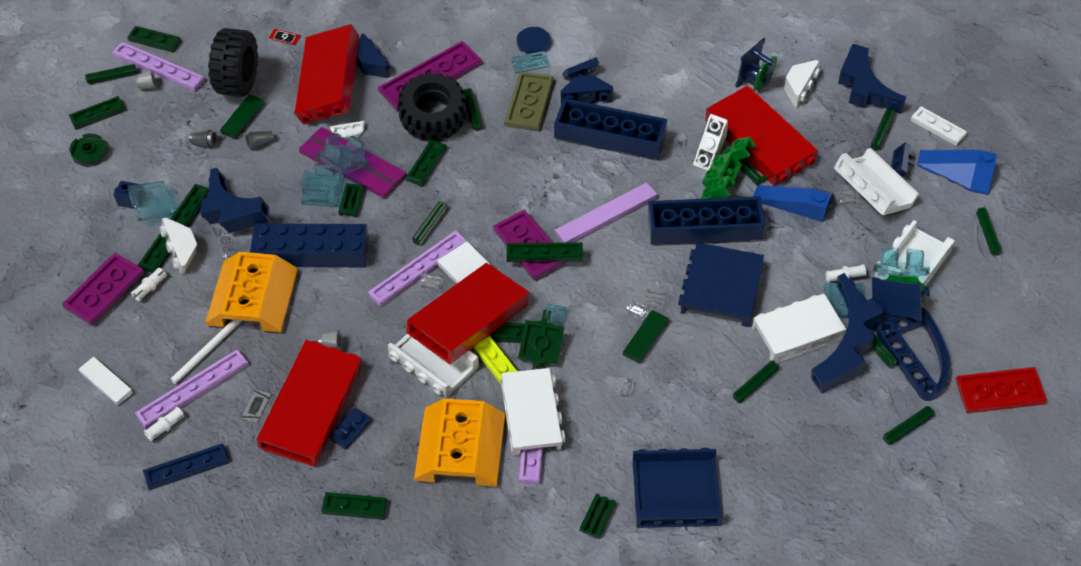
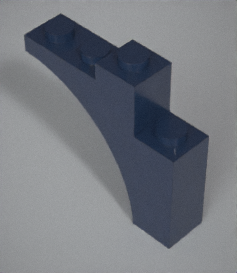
(865, 86)
(231, 211)

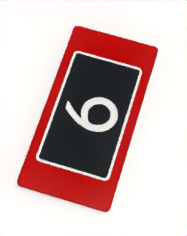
(283, 36)

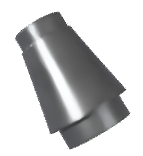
(204, 138)
(258, 138)

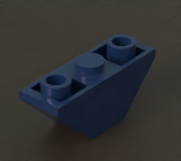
(370, 59)
(587, 89)

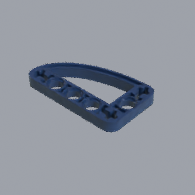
(895, 335)

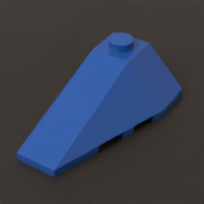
(966, 167)

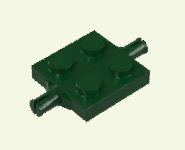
(541, 342)

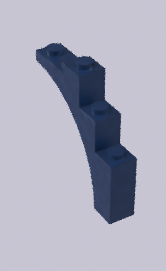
(847, 360)

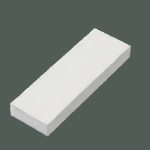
(938, 126)
(105, 381)

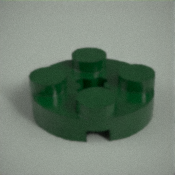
(93, 156)

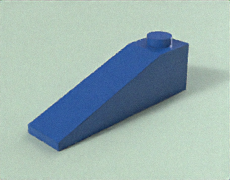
(798, 200)

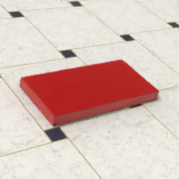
(1001, 390)

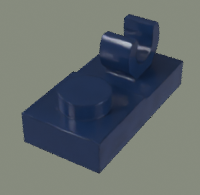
(587, 66)
(901, 159)
(350, 428)

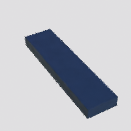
(186, 466)

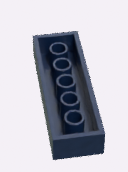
(610, 128)
(706, 220)
(313, 243)

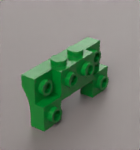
(725, 169)

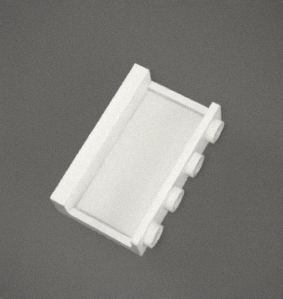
(877, 182)
(934, 250)
(799, 328)
(431, 368)
(531, 410)

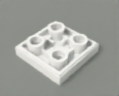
(461, 262)

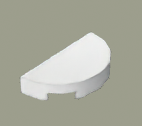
(351, 129)

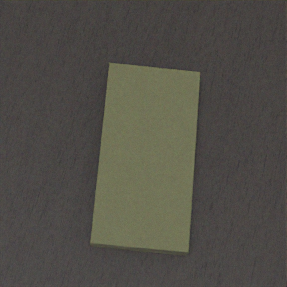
(529, 101)

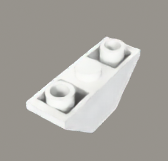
(800, 80)
(711, 142)
(179, 243)

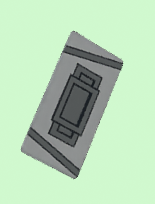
(256, 405)

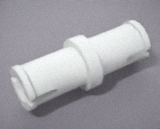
(851, 272)
(148, 284)
(164, 424)

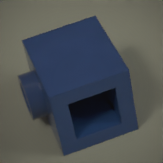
(121, 194)

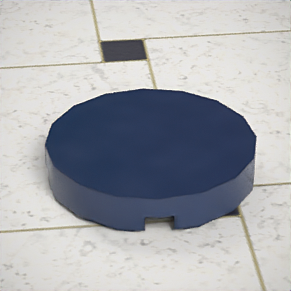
(533, 40)

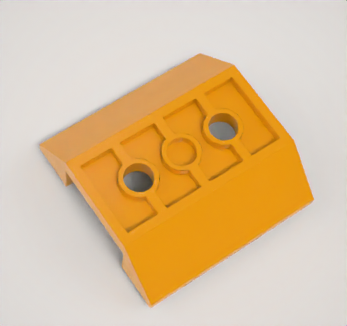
(266, 290)
(476, 439)

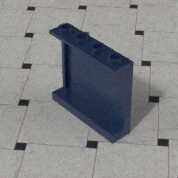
(722, 281)
(676, 488)

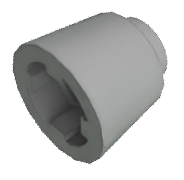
(146, 80)
(331, 339)

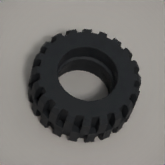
(233, 62)
(429, 88)

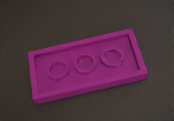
(523, 229)
(103, 288)

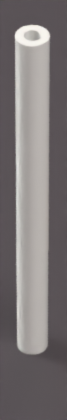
(205, 350)

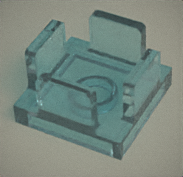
(342, 157)
(322, 187)
(912, 267)

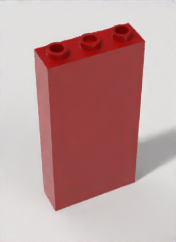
(327, 74)
(779, 146)
(467, 313)
(309, 403)

